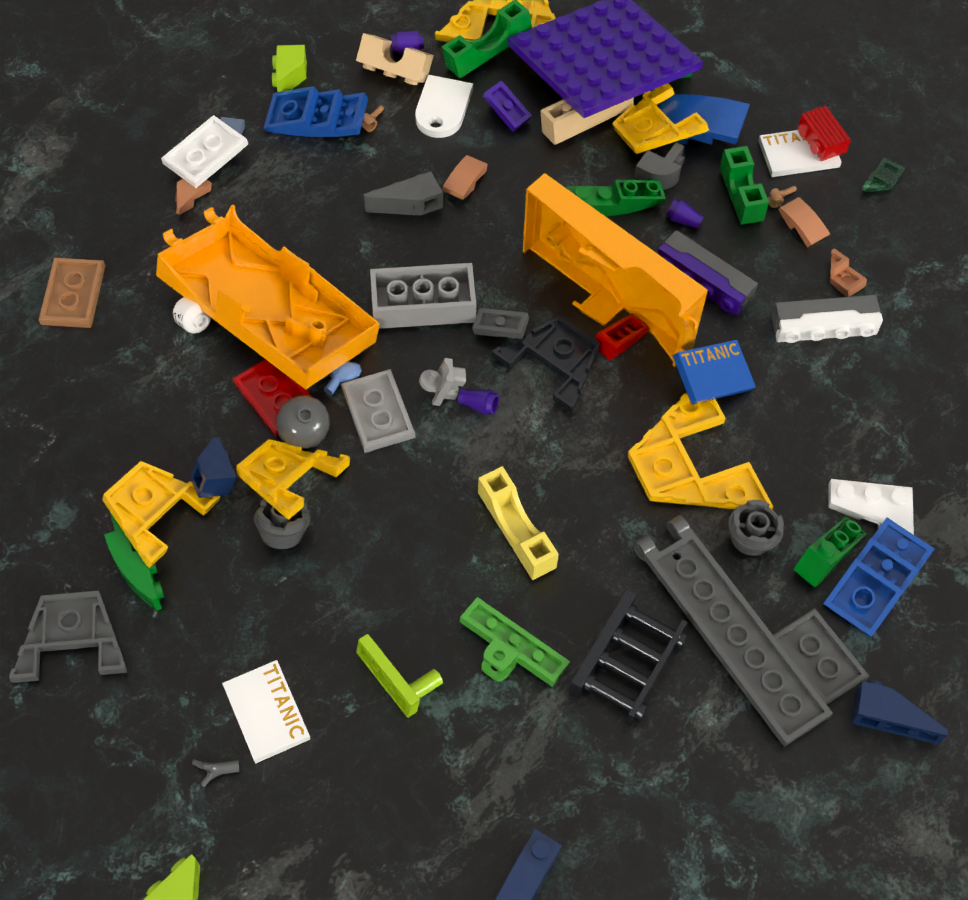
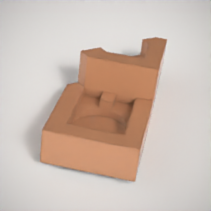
(187, 193)
(844, 277)

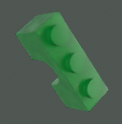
(747, 198)

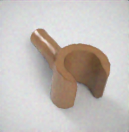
(369, 120)
(776, 198)

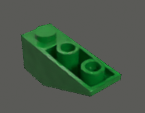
(829, 551)

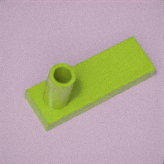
(404, 695)

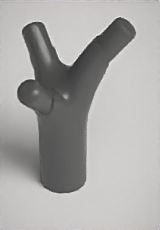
(216, 769)

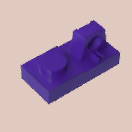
(507, 106)

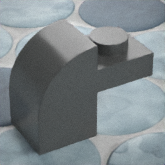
(665, 169)

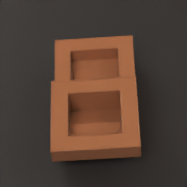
(464, 176)
(805, 220)

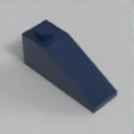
(891, 712)
(530, 868)

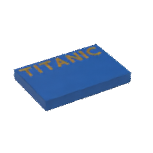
(714, 371)

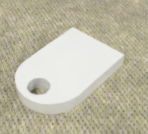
(443, 103)

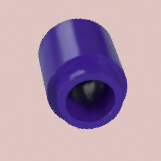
(406, 39)

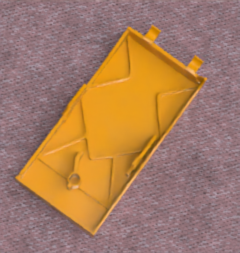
(267, 298)

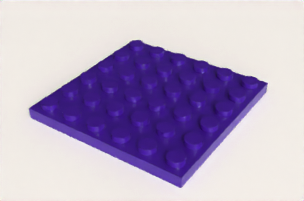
(604, 55)

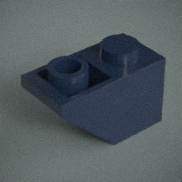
(213, 471)

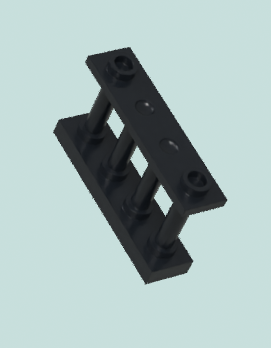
(615, 634)

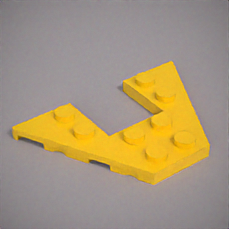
(473, 16)
(669, 473)

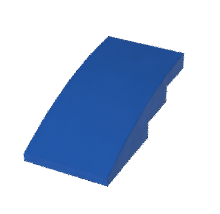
(316, 113)
(722, 115)
(878, 577)

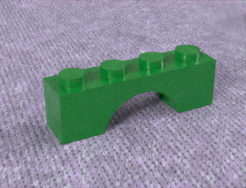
(466, 55)

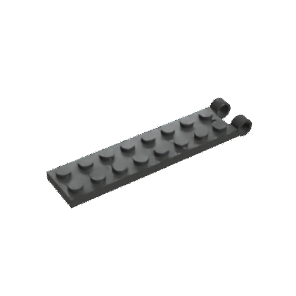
(735, 633)

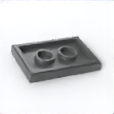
(821, 656)

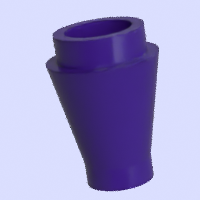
(684, 214)
(482, 401)

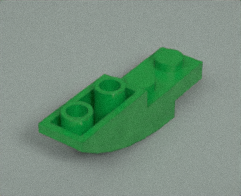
(622, 196)
(133, 568)

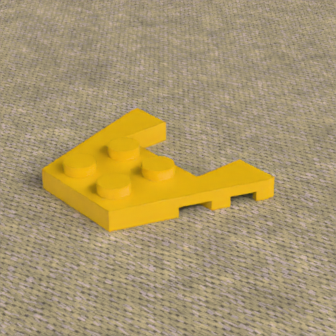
(647, 127)
(278, 465)
(143, 499)

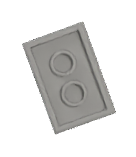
(377, 410)

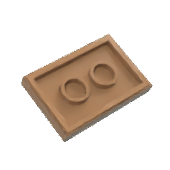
(72, 292)

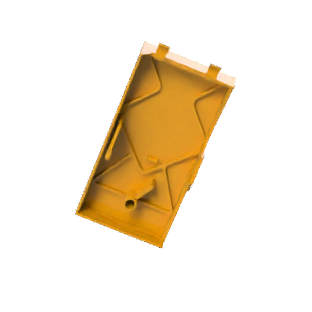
(611, 266)

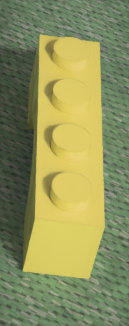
(528, 543)

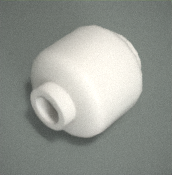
(190, 316)

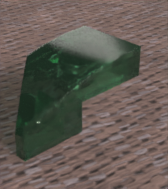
(884, 177)

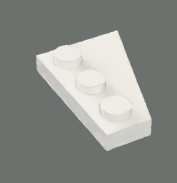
(873, 502)

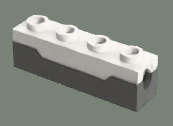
(826, 318)

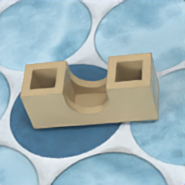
(375, 53)

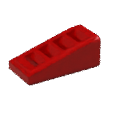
(610, 346)

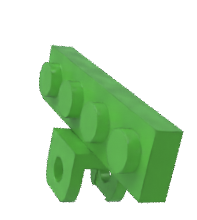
(511, 646)

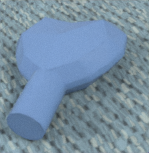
(345, 373)

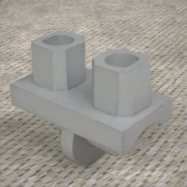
(444, 381)

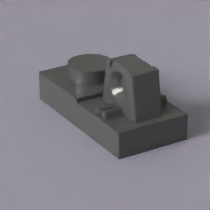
(500, 323)

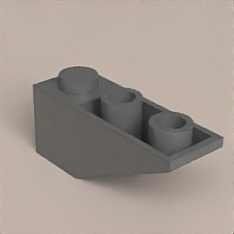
(408, 197)

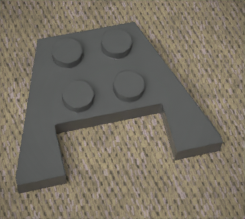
(69, 623)

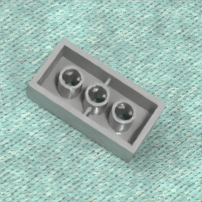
(423, 295)

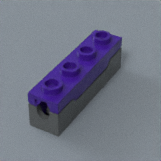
(724, 283)

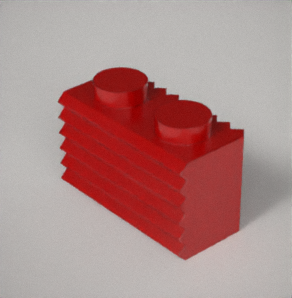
(823, 133)

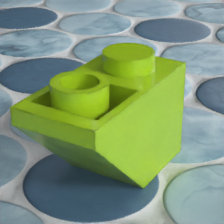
(289, 66)
(180, 884)

